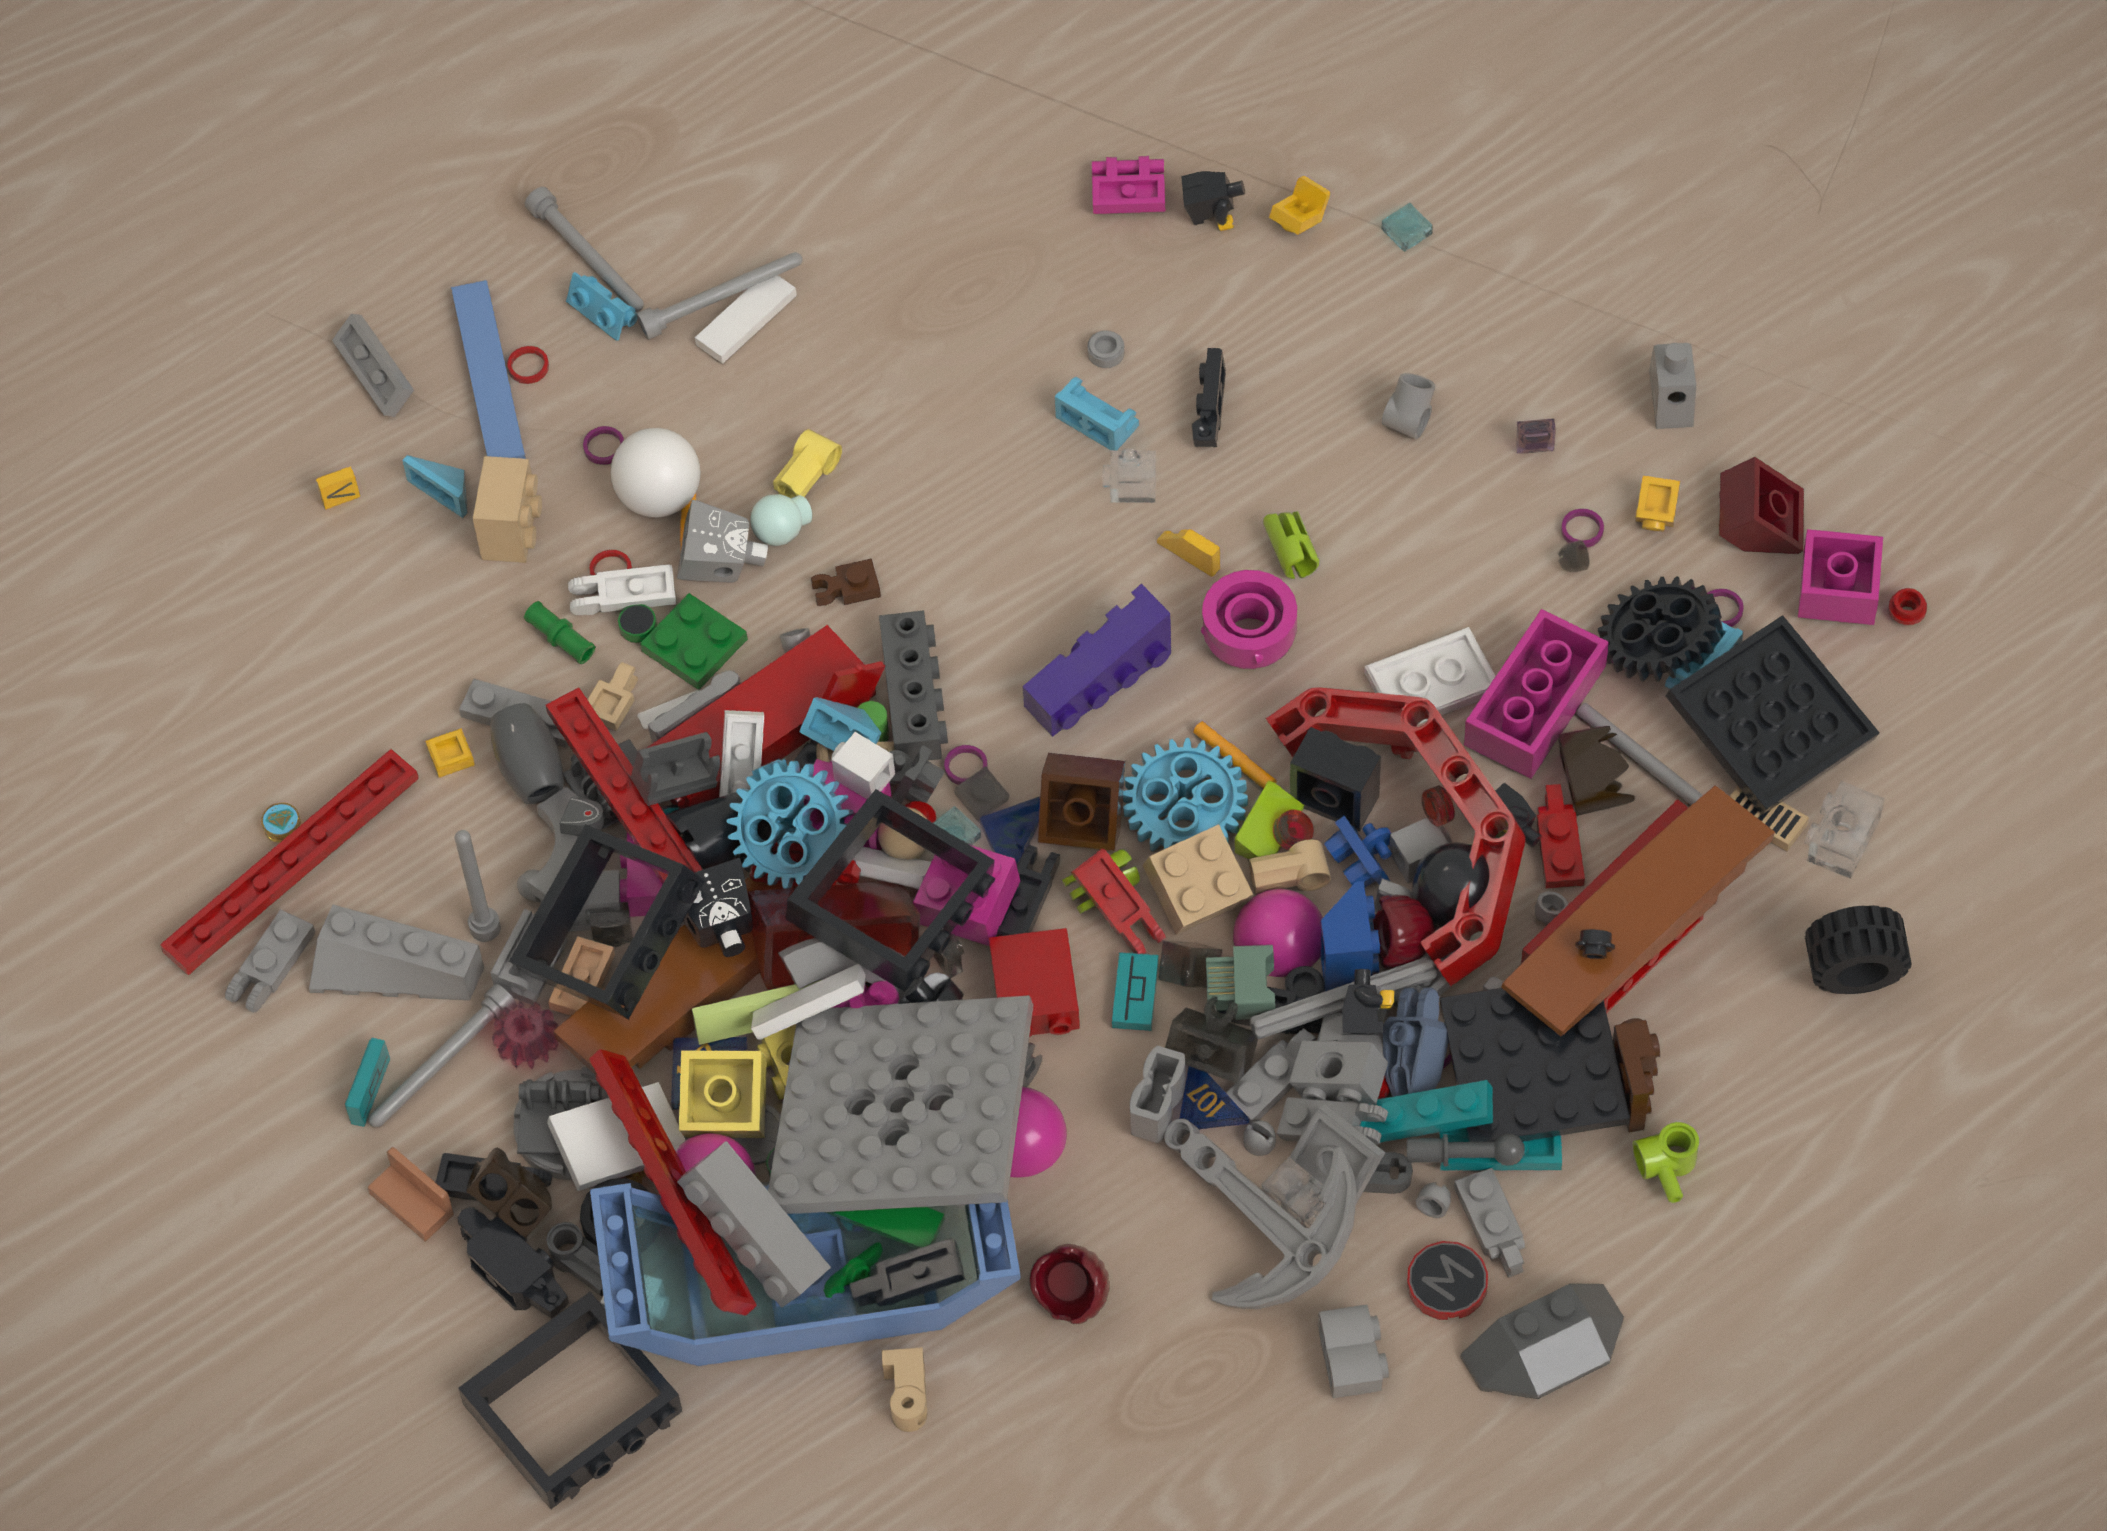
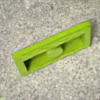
(1256, 833)

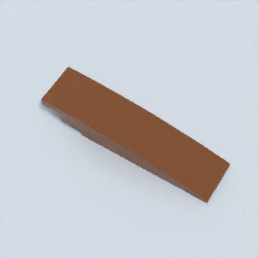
(1642, 907)
(684, 980)

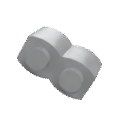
(1157, 1093)
(1351, 1351)

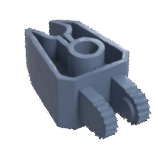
(1415, 1043)

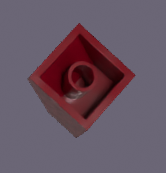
(1761, 509)

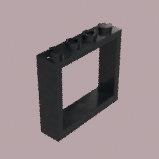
(566, 901)
(856, 945)
(531, 1355)

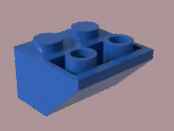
(1349, 938)

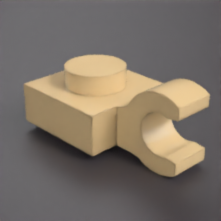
(614, 698)

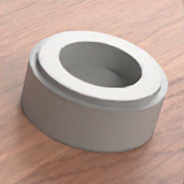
(1105, 349)

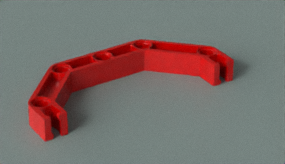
(1394, 721)

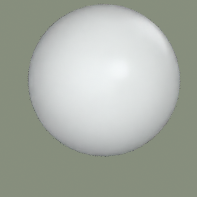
(655, 472)

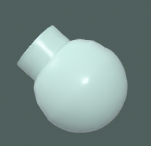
(779, 518)

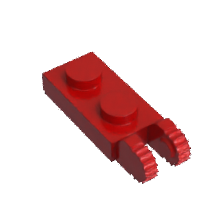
(1116, 899)

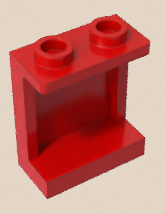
(1039, 968)

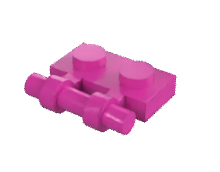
(1125, 192)

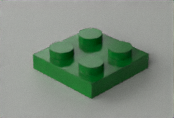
(694, 641)

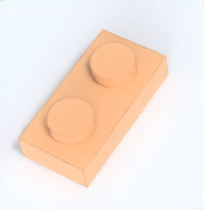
(586, 962)

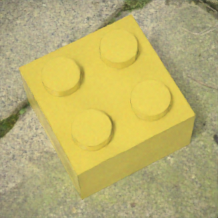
(723, 1093)

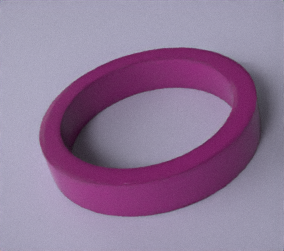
(595, 432)
(1587, 513)
(1732, 595)
(958, 750)

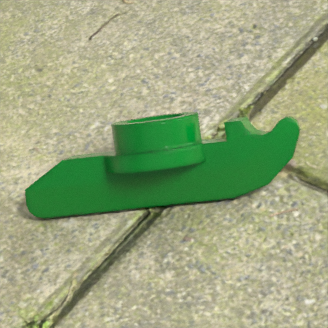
(853, 1271)

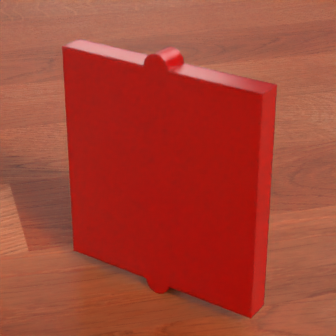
(854, 684)

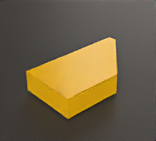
(1193, 549)

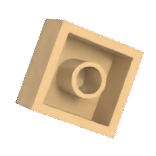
(506, 509)
(1197, 879)

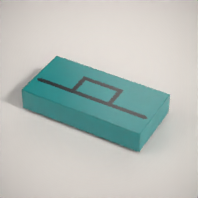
(1135, 991)
(367, 1082)

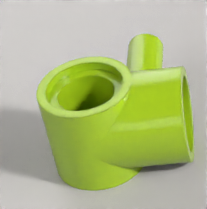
(1656, 1158)

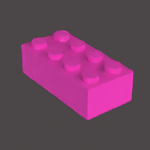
(1536, 693)

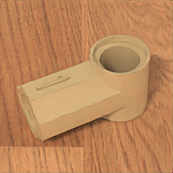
(1300, 867)

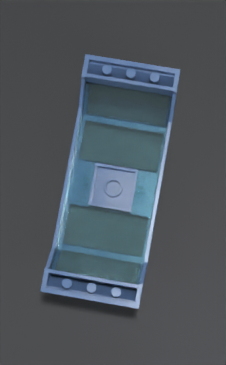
(666, 1306)

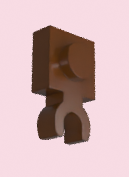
(852, 582)

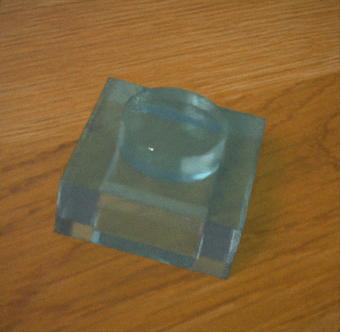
(1407, 227)
(959, 825)

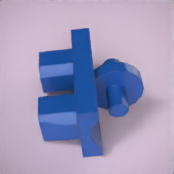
(1348, 841)

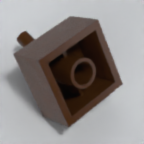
(1081, 801)

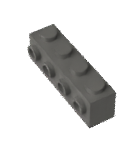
(910, 683)

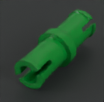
(559, 632)

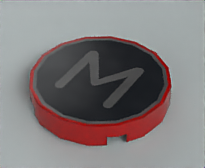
(1447, 1280)

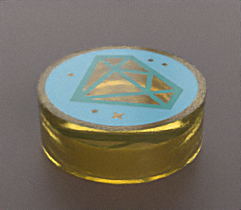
(280, 821)

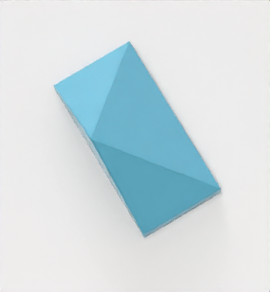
(438, 481)
(835, 723)

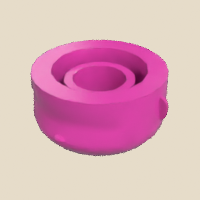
(1251, 596)

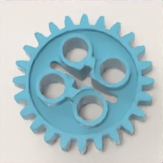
(1161, 777)
(763, 803)

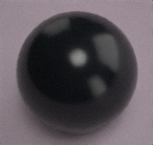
(1444, 875)

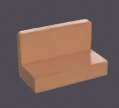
(412, 1196)

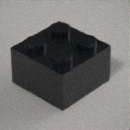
(1335, 777)

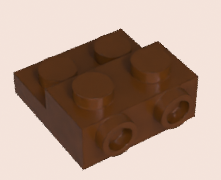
(1636, 1059)

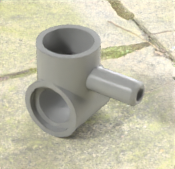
(1409, 405)

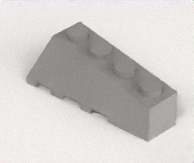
(391, 958)
(753, 1224)

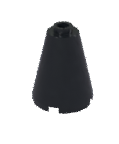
(707, 831)

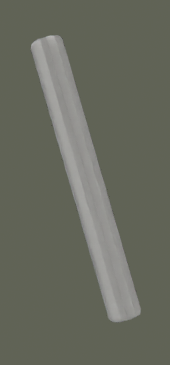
(1333, 1000)

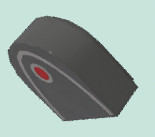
(580, 813)

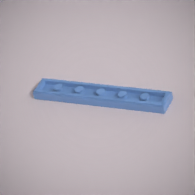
(487, 370)

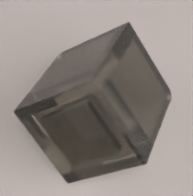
(1185, 963)

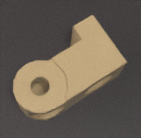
(909, 1400)

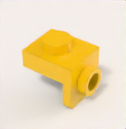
(1302, 208)
(1657, 503)

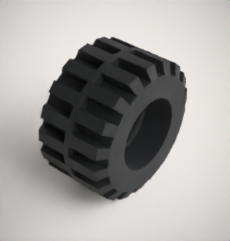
(1858, 949)

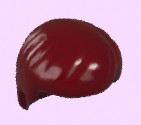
(1401, 928)
(1070, 1283)

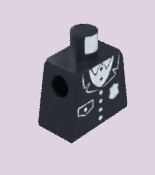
(721, 909)

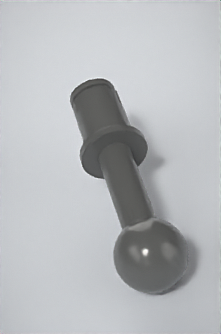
(1506, 1149)

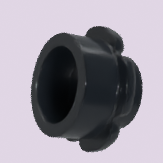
(1595, 943)

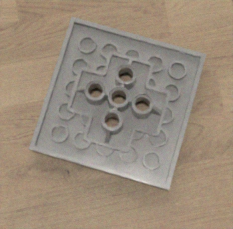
(902, 1106)

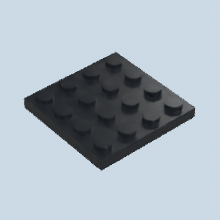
(1772, 714)
(1538, 1078)

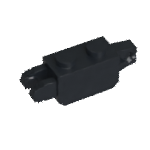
(510, 1264)

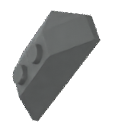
(1546, 1342)

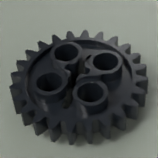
(1661, 628)

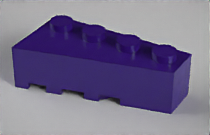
(1101, 663)

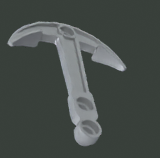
(1299, 1244)

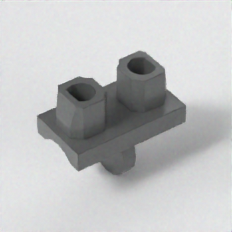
(915, 778)

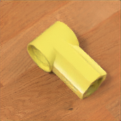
(810, 459)

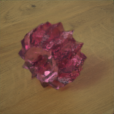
(512, 1038)

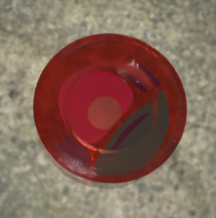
(1438, 806)
(1292, 828)

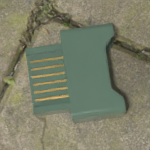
(1242, 980)

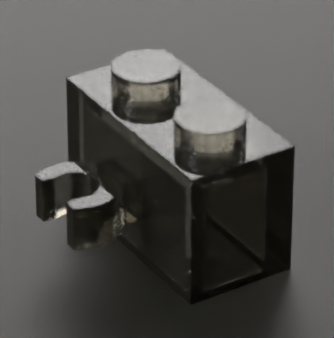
(1212, 1041)

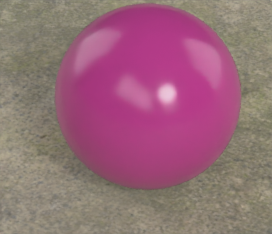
(1287, 923)
(1039, 1134)

